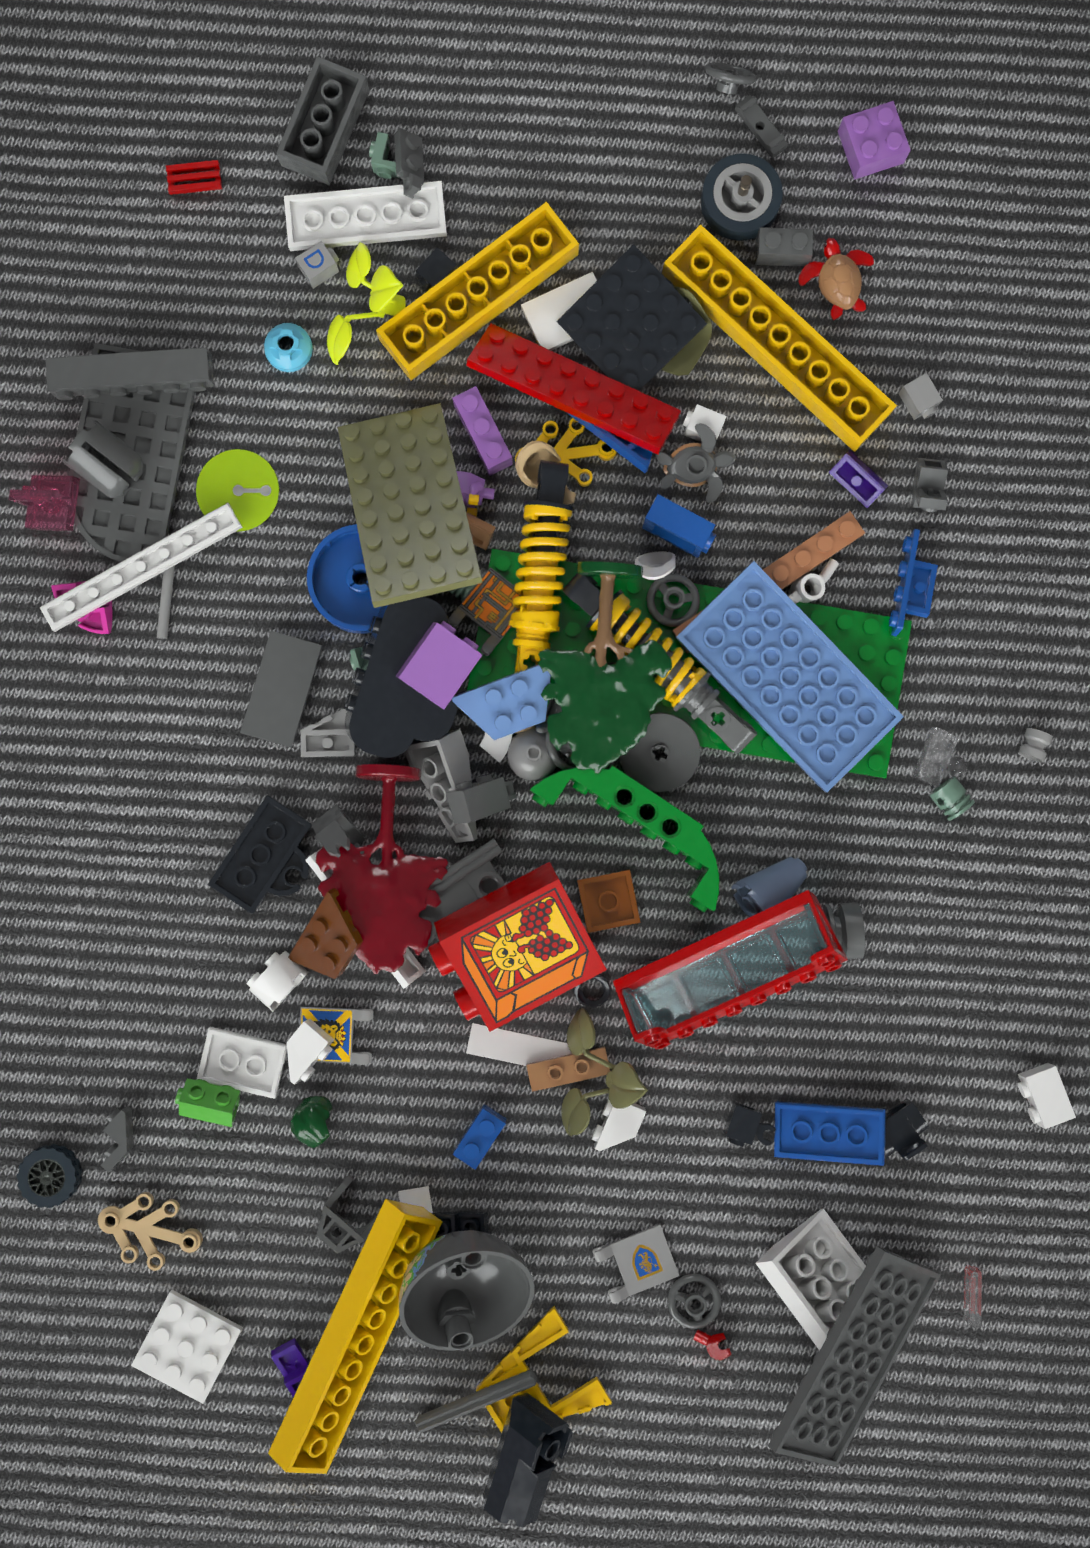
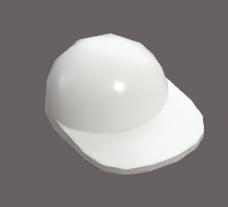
(656, 564)

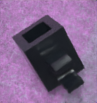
(744, 1124)

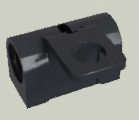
(903, 1129)

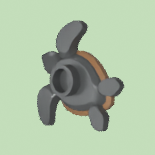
(696, 464)

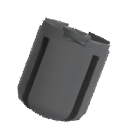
(110, 448)

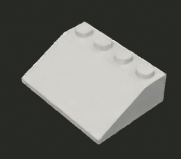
(813, 1273)

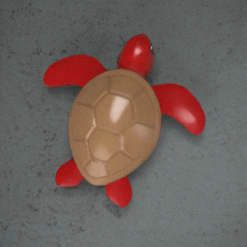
(838, 277)

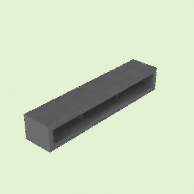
(129, 372)

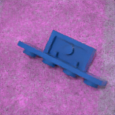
(915, 587)

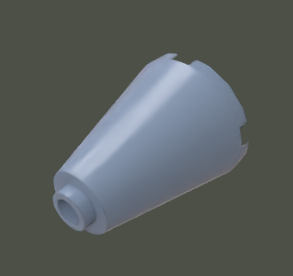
(770, 885)

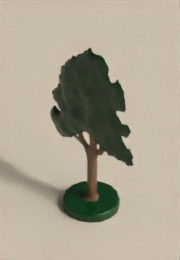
(603, 703)

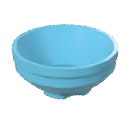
(295, 357)

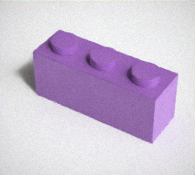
(482, 431)

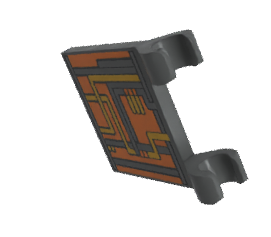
(489, 607)

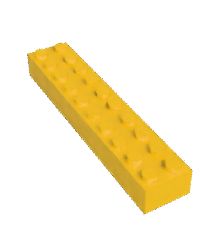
(778, 338)
(352, 1340)

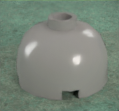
(530, 756)

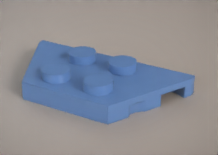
(507, 703)

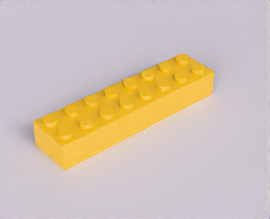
(478, 291)

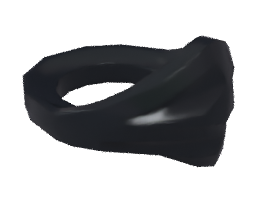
(593, 1003)

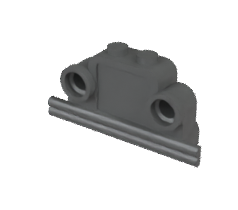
(464, 884)

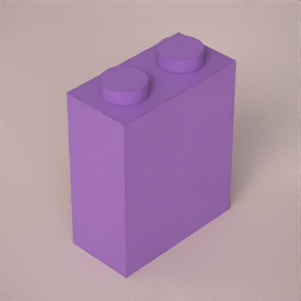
(439, 664)

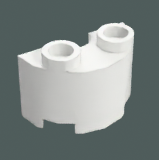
(277, 980)

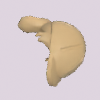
(528, 464)

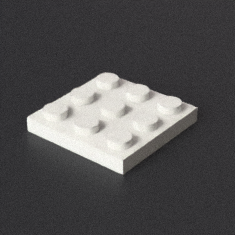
(187, 1346)

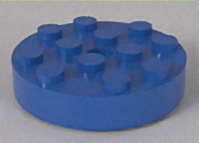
(333, 584)

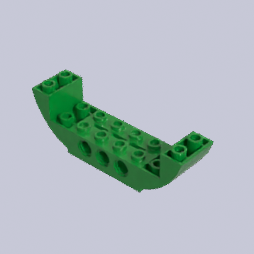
(686, 838)

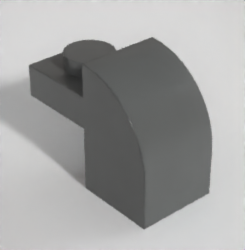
(929, 485)

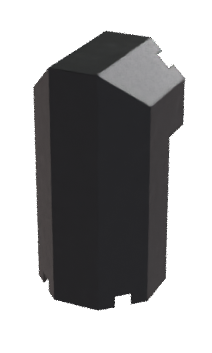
(525, 1461)

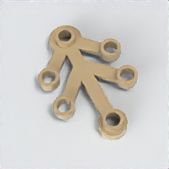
(145, 1229)

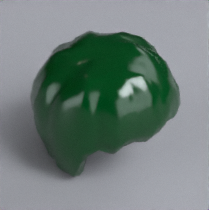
(310, 1119)

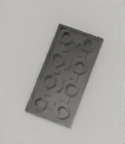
(281, 689)

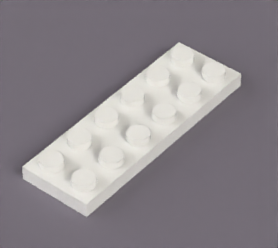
(364, 216)

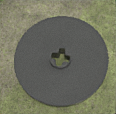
(666, 771)

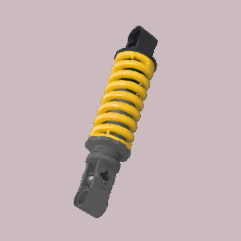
(683, 685)

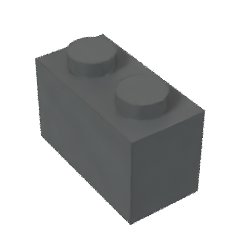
(784, 247)

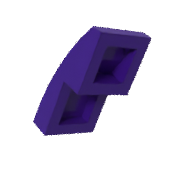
(291, 1363)

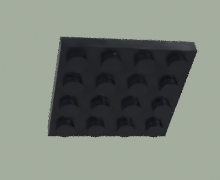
(631, 321)

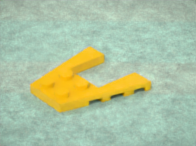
(541, 1335)

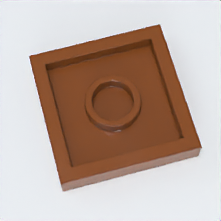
(608, 901)

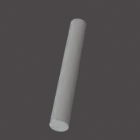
(165, 603)

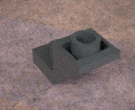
(121, 1131)

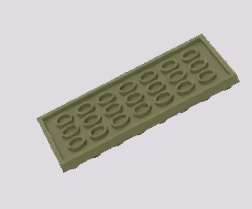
(408, 506)

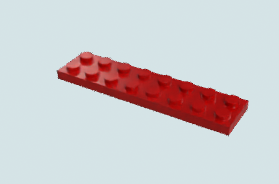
(573, 388)

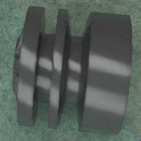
(848, 928)

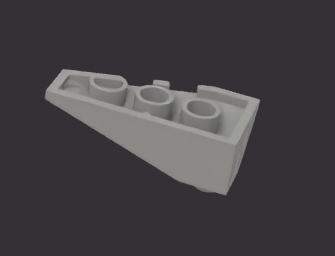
(442, 767)

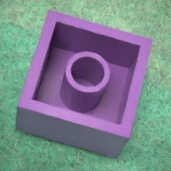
(873, 140)

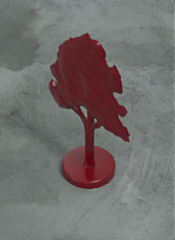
(385, 896)

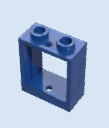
(679, 526)

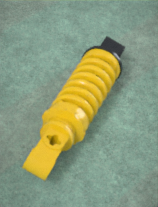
(536, 616)

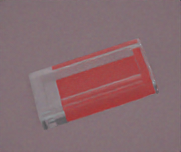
(973, 1296)

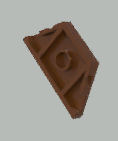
(328, 939)

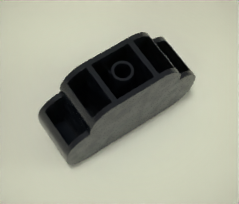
(383, 709)

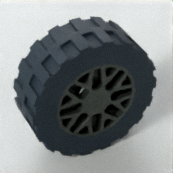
(49, 1176)

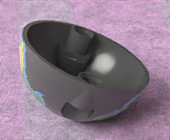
(465, 1274)

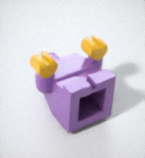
(473, 491)

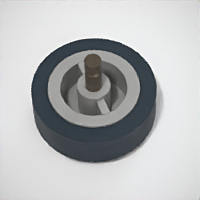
(741, 196)

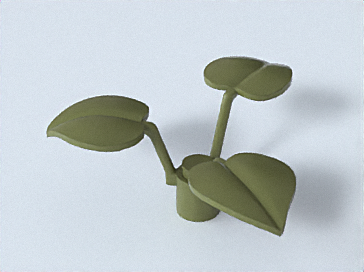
(622, 1081)

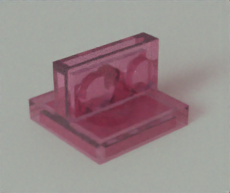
(49, 502)

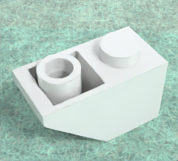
(305, 1049)
(618, 1125)

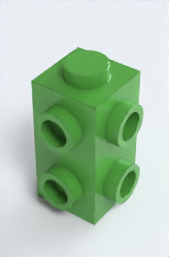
(208, 1102)

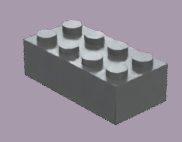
(323, 120)

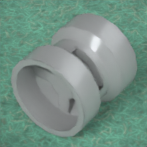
(1036, 742)

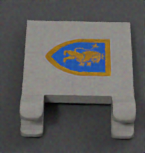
(642, 1261)

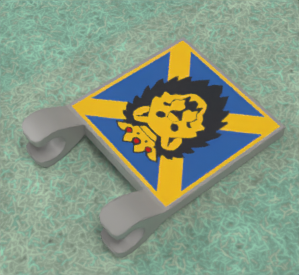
(340, 1026)

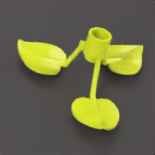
(382, 299)

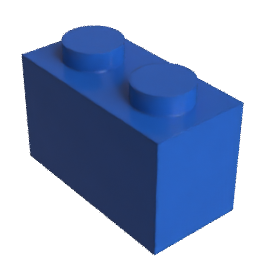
(479, 1136)

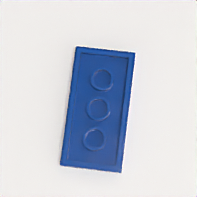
(830, 1133)

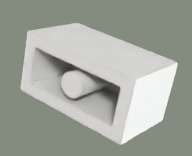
(1046, 1096)

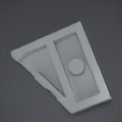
(327, 738)

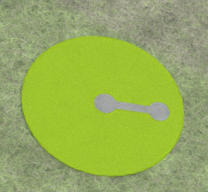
(243, 482)

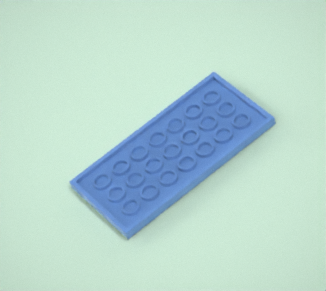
(789, 677)

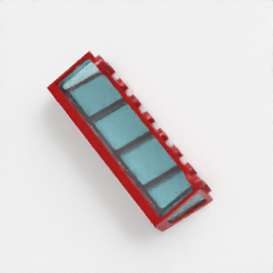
(729, 971)

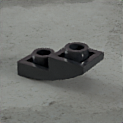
(462, 1221)

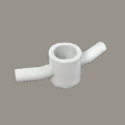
(816, 584)

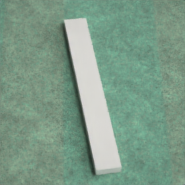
(141, 567)

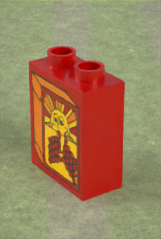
(515, 948)

